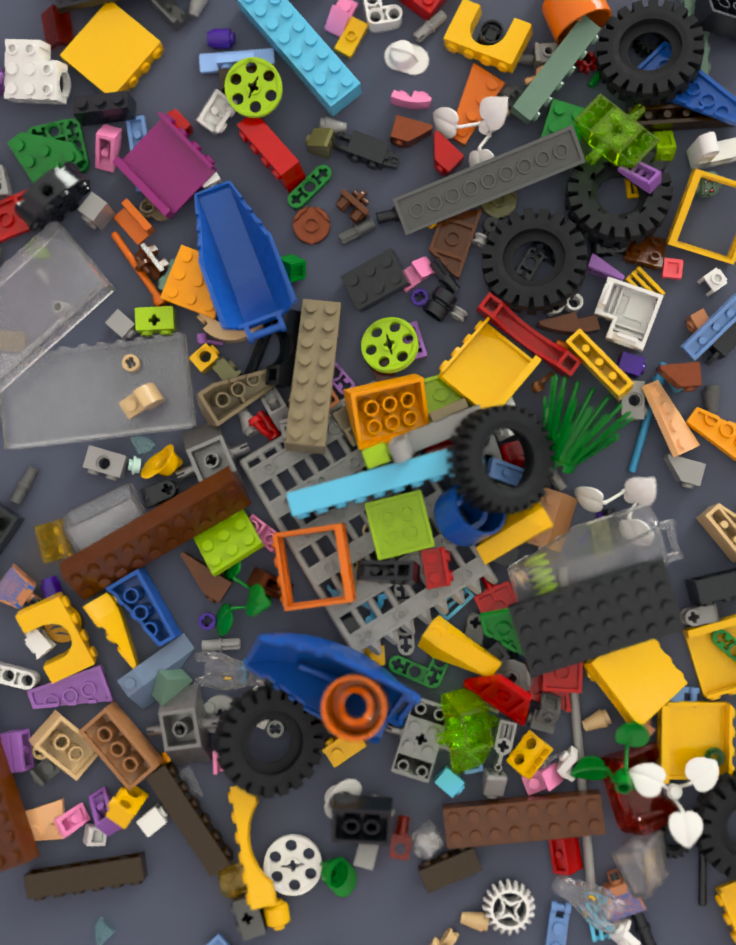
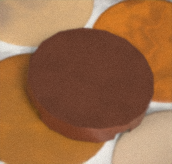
(311, 225)

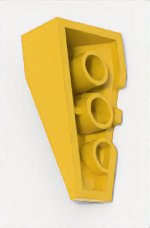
(517, 530)
(110, 615)
(452, 646)

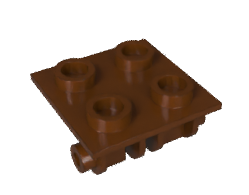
(648, 252)

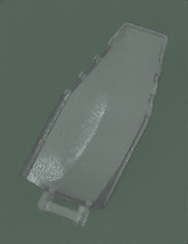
(594, 551)

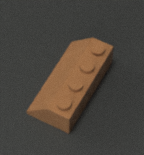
(121, 745)

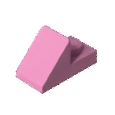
(340, 16)
(418, 272)
(543, 779)
(72, 819)

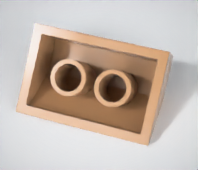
(560, 511)

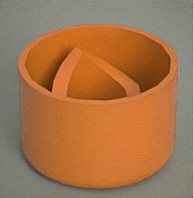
(564, 14)
(340, 721)

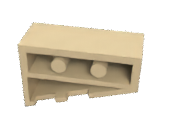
(721, 526)

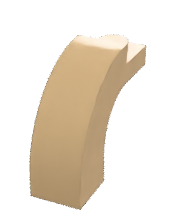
(215, 330)

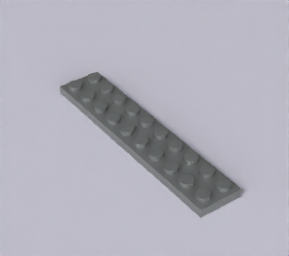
(489, 180)

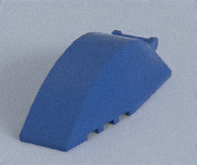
(240, 263)
(278, 657)

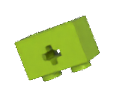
(146, 315)
(378, 456)

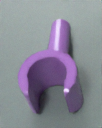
(202, 339)

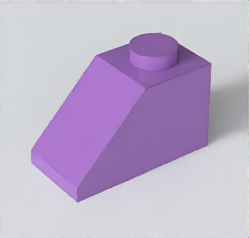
(98, 803)

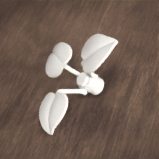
(493, 112)
(636, 491)
(703, 775)

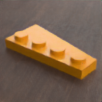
(715, 430)

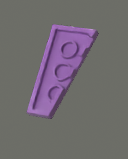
(79, 688)

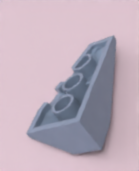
(140, 681)

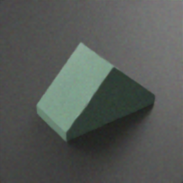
(168, 684)

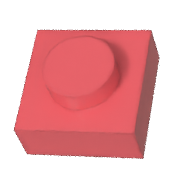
(672, 268)

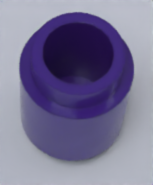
(220, 38)
(51, 586)

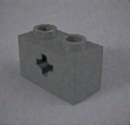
(247, 926)

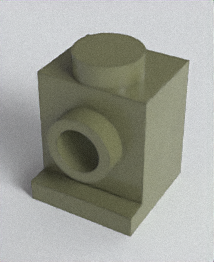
(225, 369)

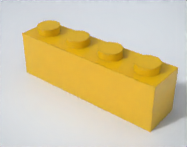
(599, 364)

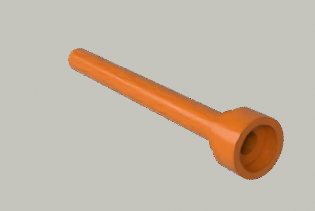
(146, 280)

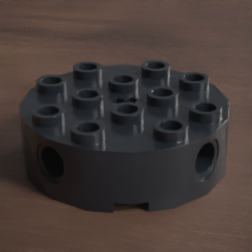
(52, 196)

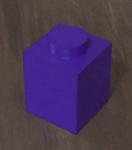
(631, 364)

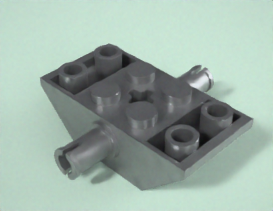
(204, 443)
(185, 727)
(417, 757)

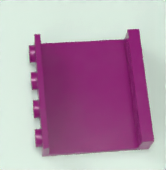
(167, 166)

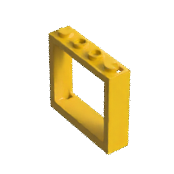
(683, 209)

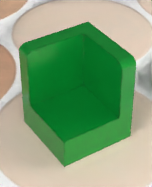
(294, 267)

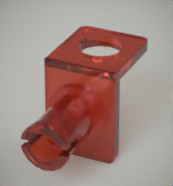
(401, 836)

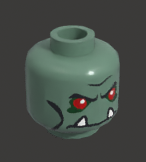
(708, 188)

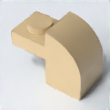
(143, 398)

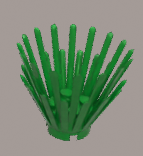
(574, 437)

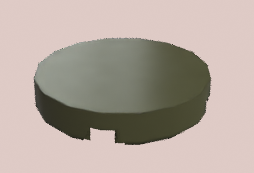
(501, 206)

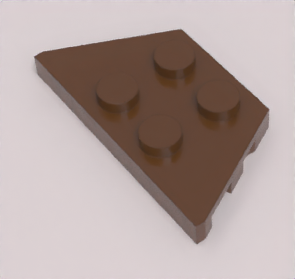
(454, 239)

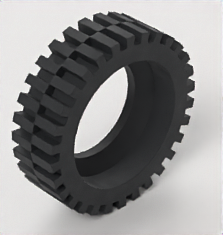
(469, 459)

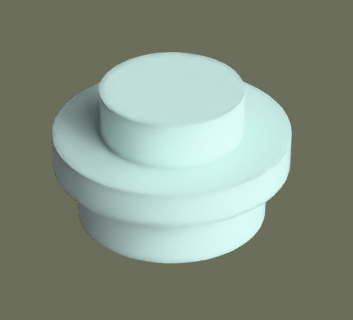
(134, 465)

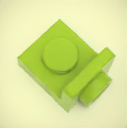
(666, 147)

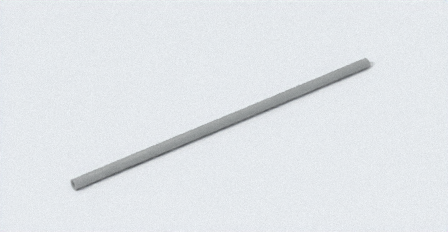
(582, 783)

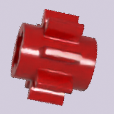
(583, 66)

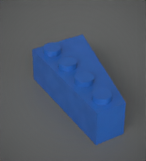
(146, 605)

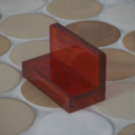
(57, 27)

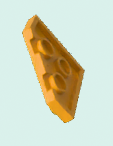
(187, 285)

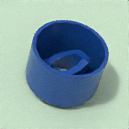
(454, 526)

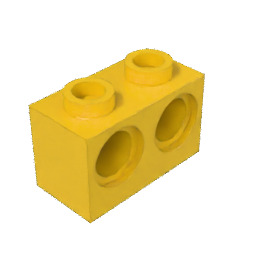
(532, 756)
(126, 805)

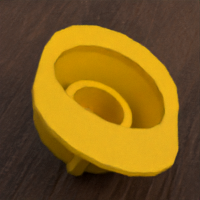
(162, 463)

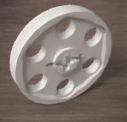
(299, 872)

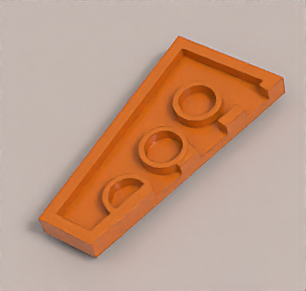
(478, 86)

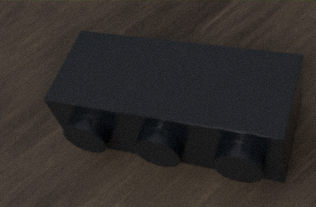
(104, 108)

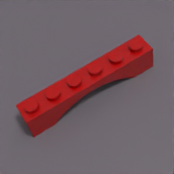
(507, 321)

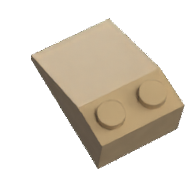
(63, 745)

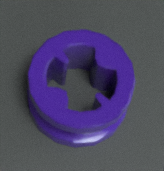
(415, 293)
(203, 616)

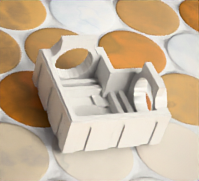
(31, 74)
(629, 311)

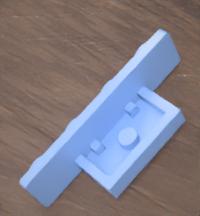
(214, 61)

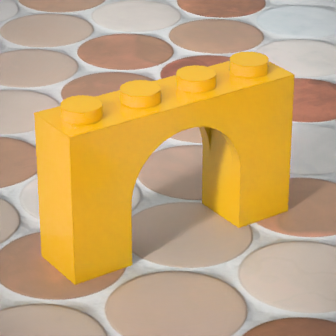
(502, 55)
(57, 611)

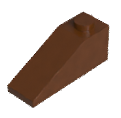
(213, 587)

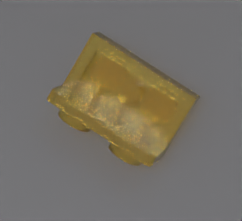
(53, 541)
(231, 881)

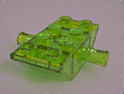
(614, 133)
(467, 729)

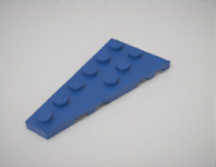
(703, 95)

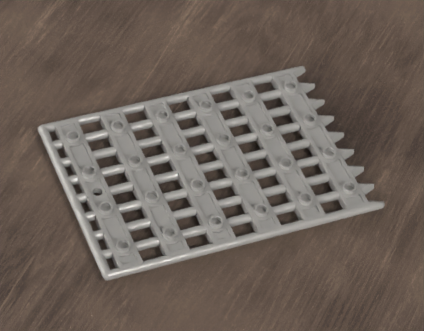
(401, 614)

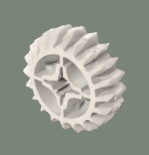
(514, 901)

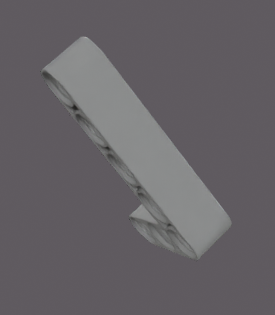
(406, 444)

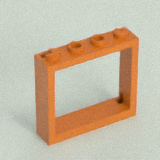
(284, 576)

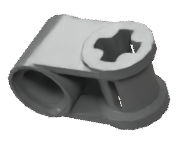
(474, 632)

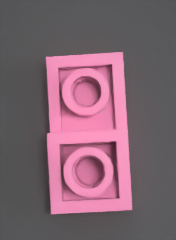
(419, 100)
(264, 531)

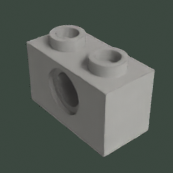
(638, 411)
(96, 456)

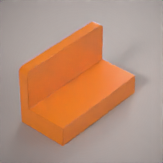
(134, 223)

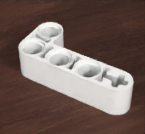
(383, 14)

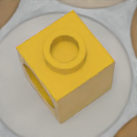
(196, 357)

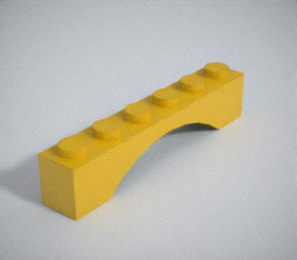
(260, 887)

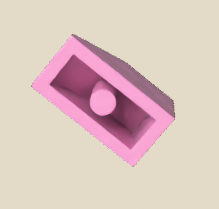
(107, 147)

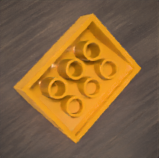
(386, 409)

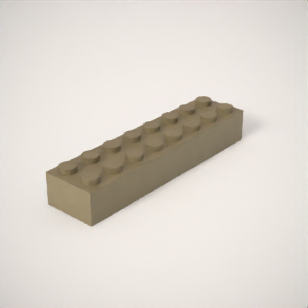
(313, 377)

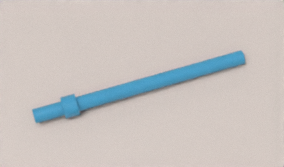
(643, 430)

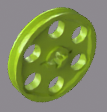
(249, 79)
(381, 344)

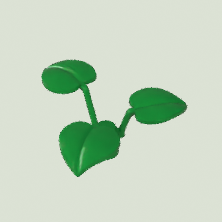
(256, 602)
(593, 767)

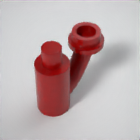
(264, 425)

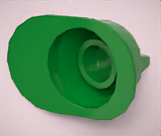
(339, 876)

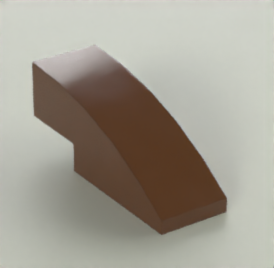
(569, 324)

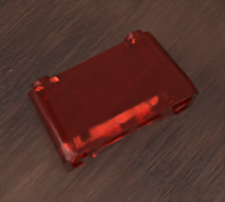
(633, 811)

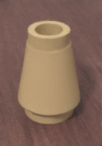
(597, 720)
(475, 920)

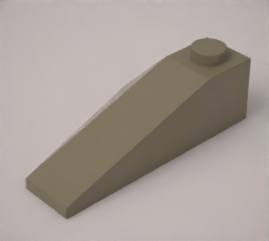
(227, 397)

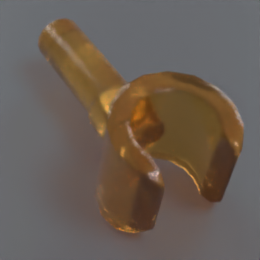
(538, 385)

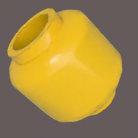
(277, 915)

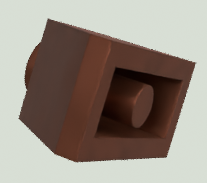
(409, 132)
(682, 375)
(267, 581)

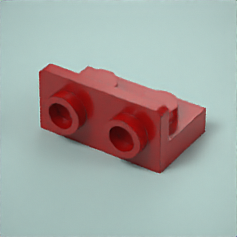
(436, 567)

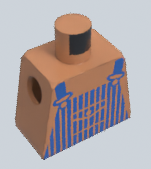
(17, 588)
(619, 889)

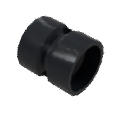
(490, 33)
(439, 304)

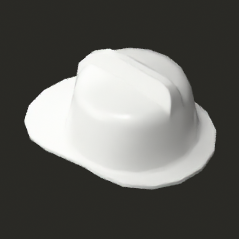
(406, 57)
(346, 787)

